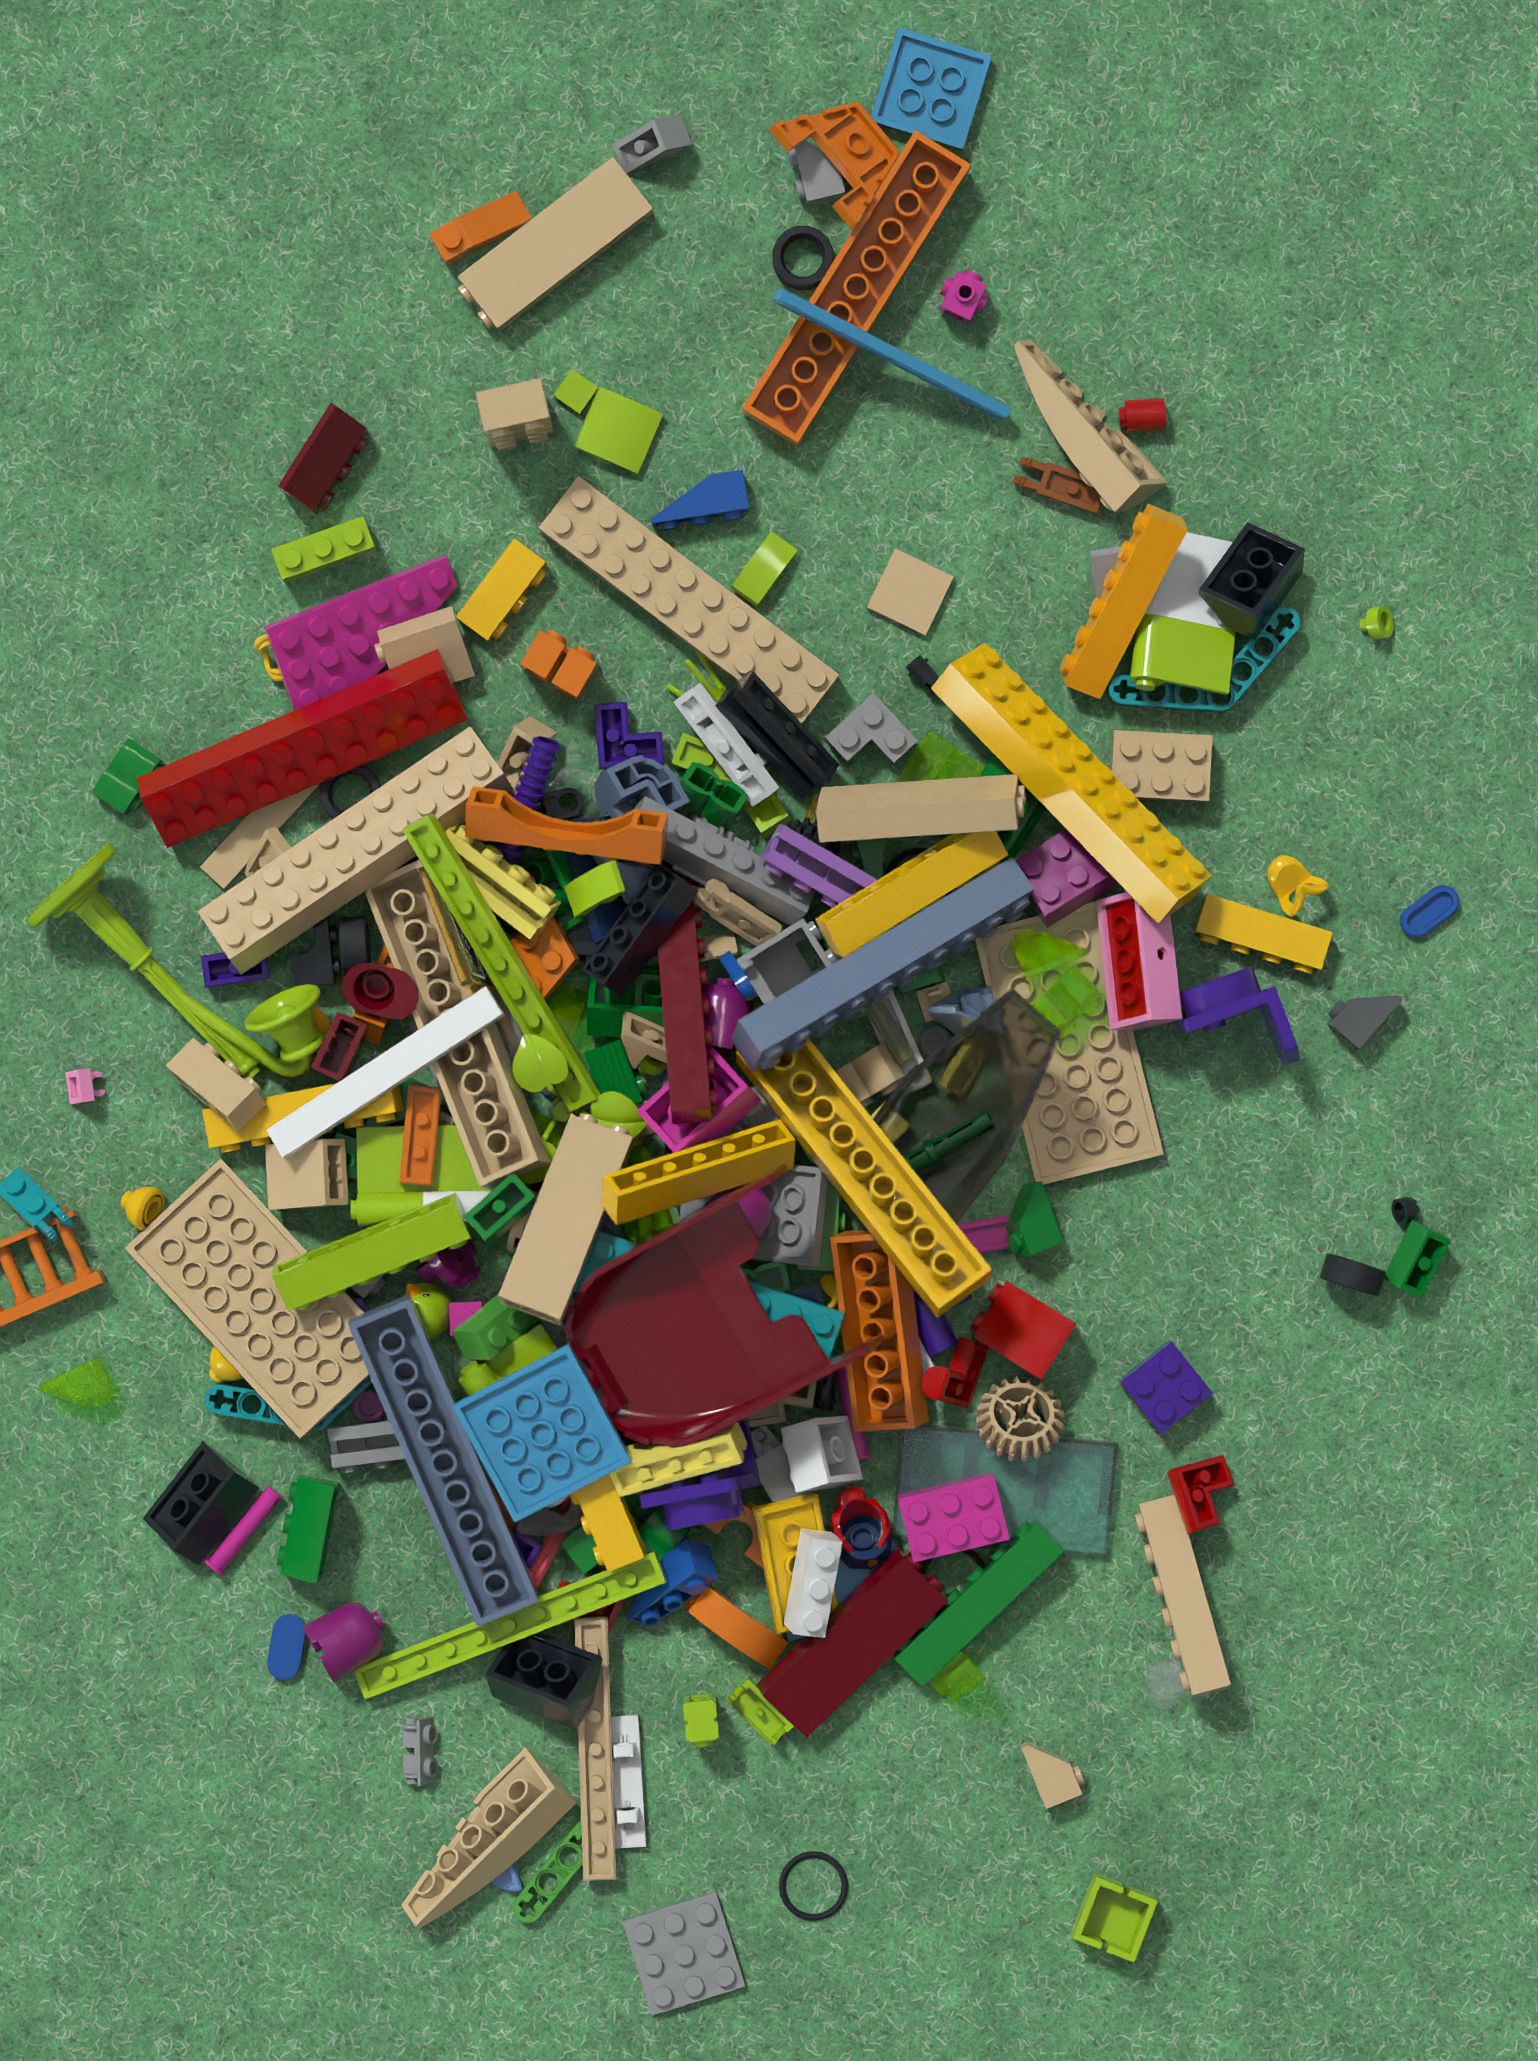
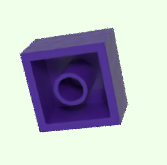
(1165, 1386)

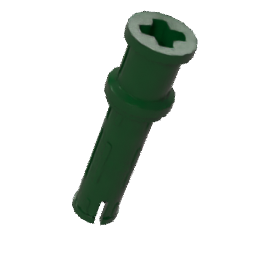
(934, 1150)

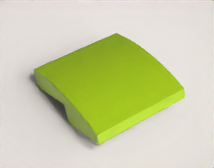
(618, 430)

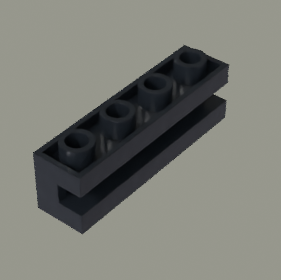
(777, 734)
(640, 930)

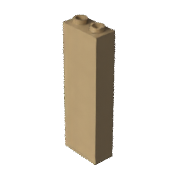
(554, 245)
(920, 808)
(564, 1220)

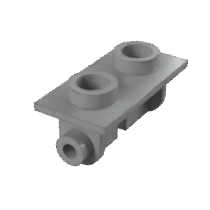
(421, 1735)

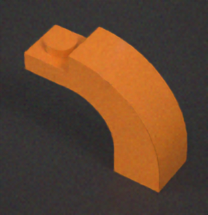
(737, 1626)

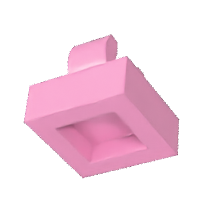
(81, 1087)

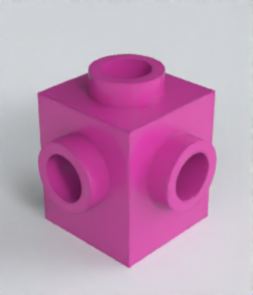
(960, 307)

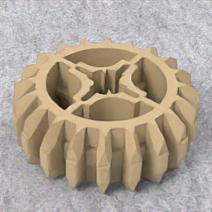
(1028, 1435)

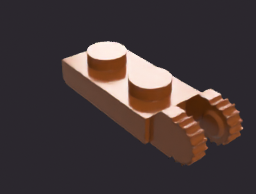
(1060, 485)

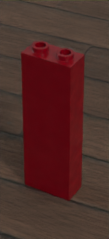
(857, 1642)

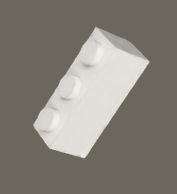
(812, 1583)

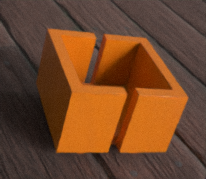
(546, 655)

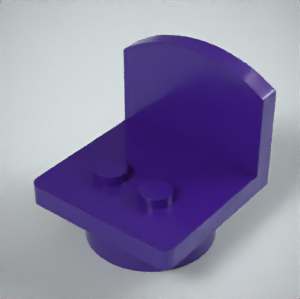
(1233, 994)
(707, 1496)

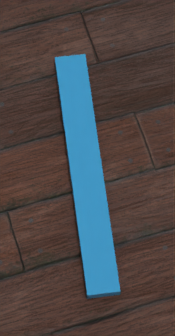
(890, 354)

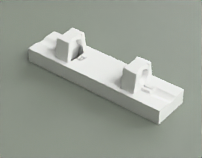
(726, 744)
(627, 1782)

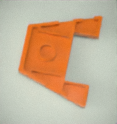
(853, 146)
(546, 956)

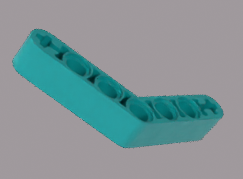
(1203, 698)
(266, 1413)

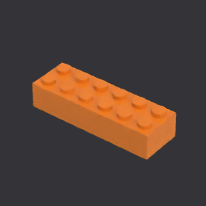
(878, 1300)

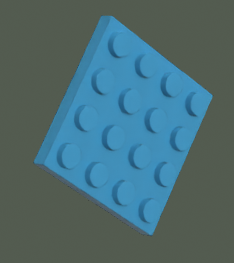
(542, 1432)

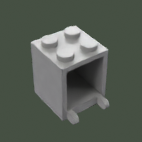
(779, 965)

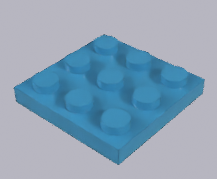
(930, 88)

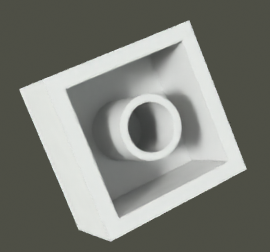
(821, 1453)

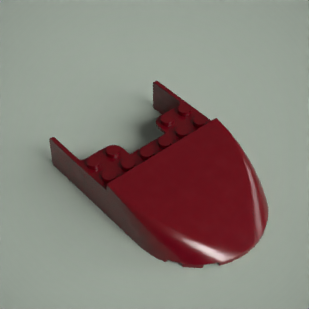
(682, 1335)

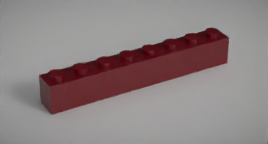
(684, 1019)

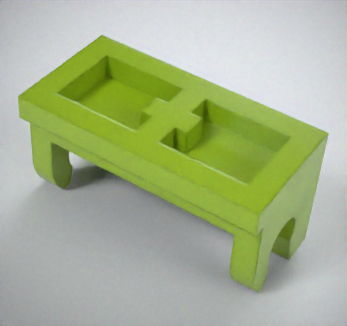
(758, 1711)

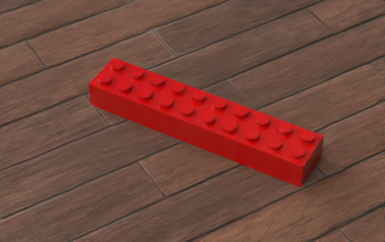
(302, 748)

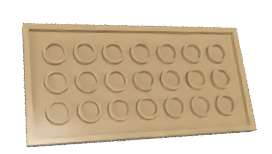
(1094, 1095)
(217, 1264)

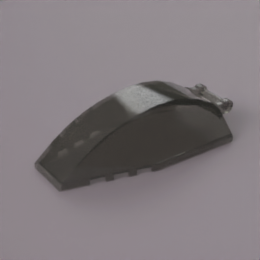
(986, 1066)

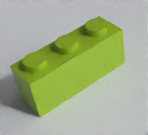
(324, 549)

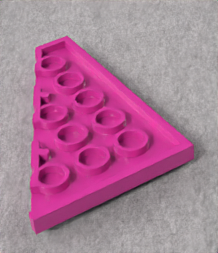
(335, 641)

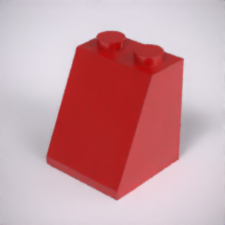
(1022, 1328)

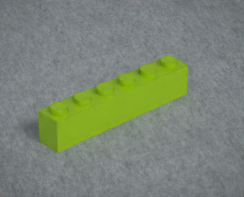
(372, 1252)

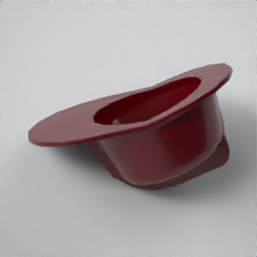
(380, 990)

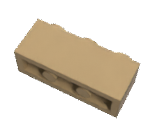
(217, 1083)

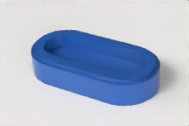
(1429, 911)
(738, 976)
(286, 1646)

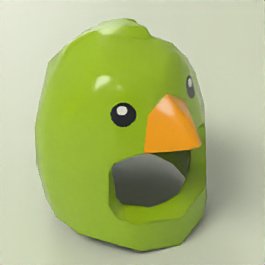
(432, 1306)

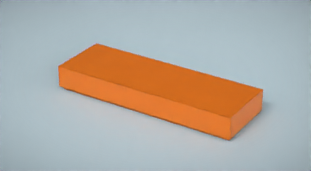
(420, 1135)

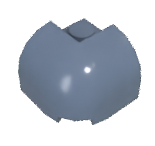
(630, 781)

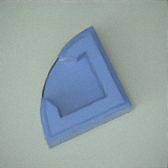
(508, 1880)

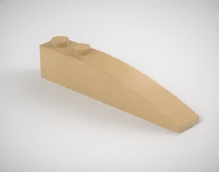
(1103, 456)
(507, 1822)

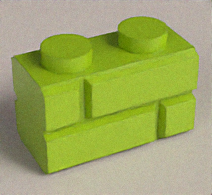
(701, 1719)

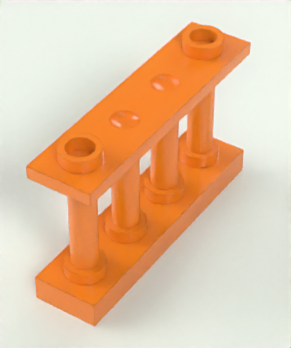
(54, 1290)

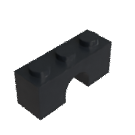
(318, 964)

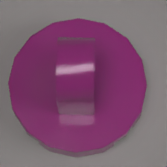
(451, 1265)

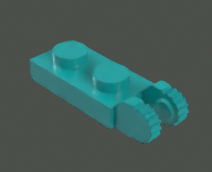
(32, 1203)

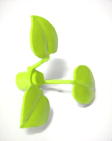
(539, 1066)

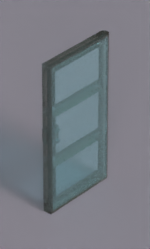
(1063, 1490)

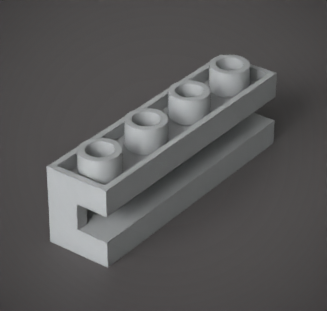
(363, 1444)

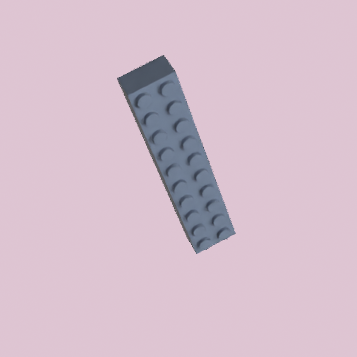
(882, 965)
(443, 1460)

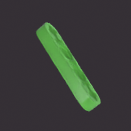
(559, 1869)

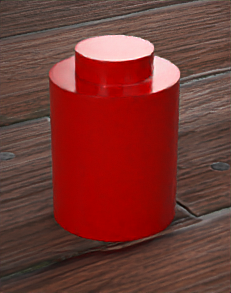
(1142, 415)

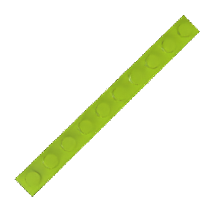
(496, 952)
(473, 1641)

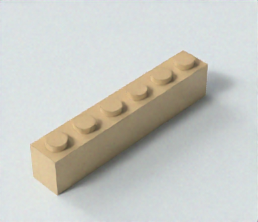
(1183, 1596)

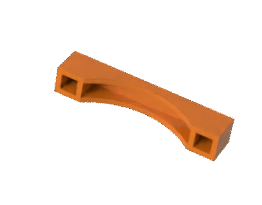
(501, 818)

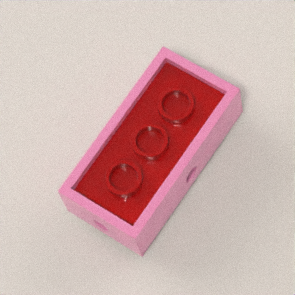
(1137, 965)

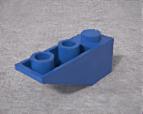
(713, 497)
(688, 1572)

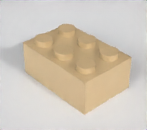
(1163, 765)

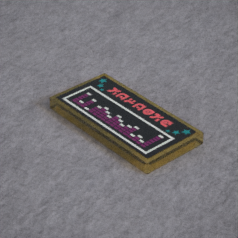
(464, 959)

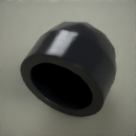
(1411, 1211)

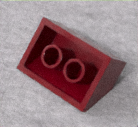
(324, 459)

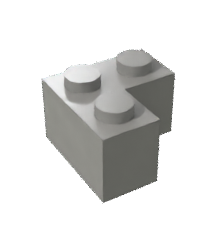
(873, 724)

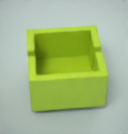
(1115, 1916)

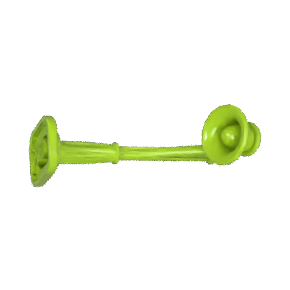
(282, 1016)

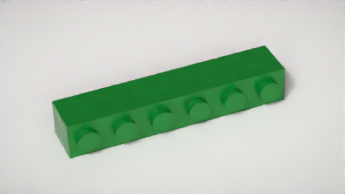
(979, 1601)

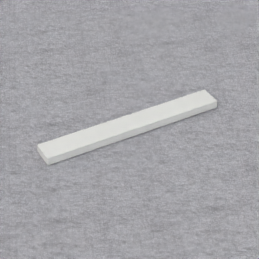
(385, 1072)

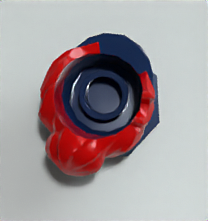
(862, 1529)

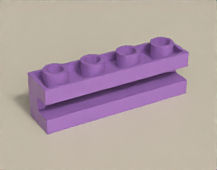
(813, 867)

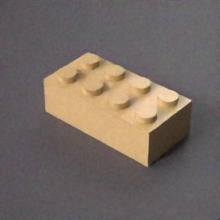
(515, 414)

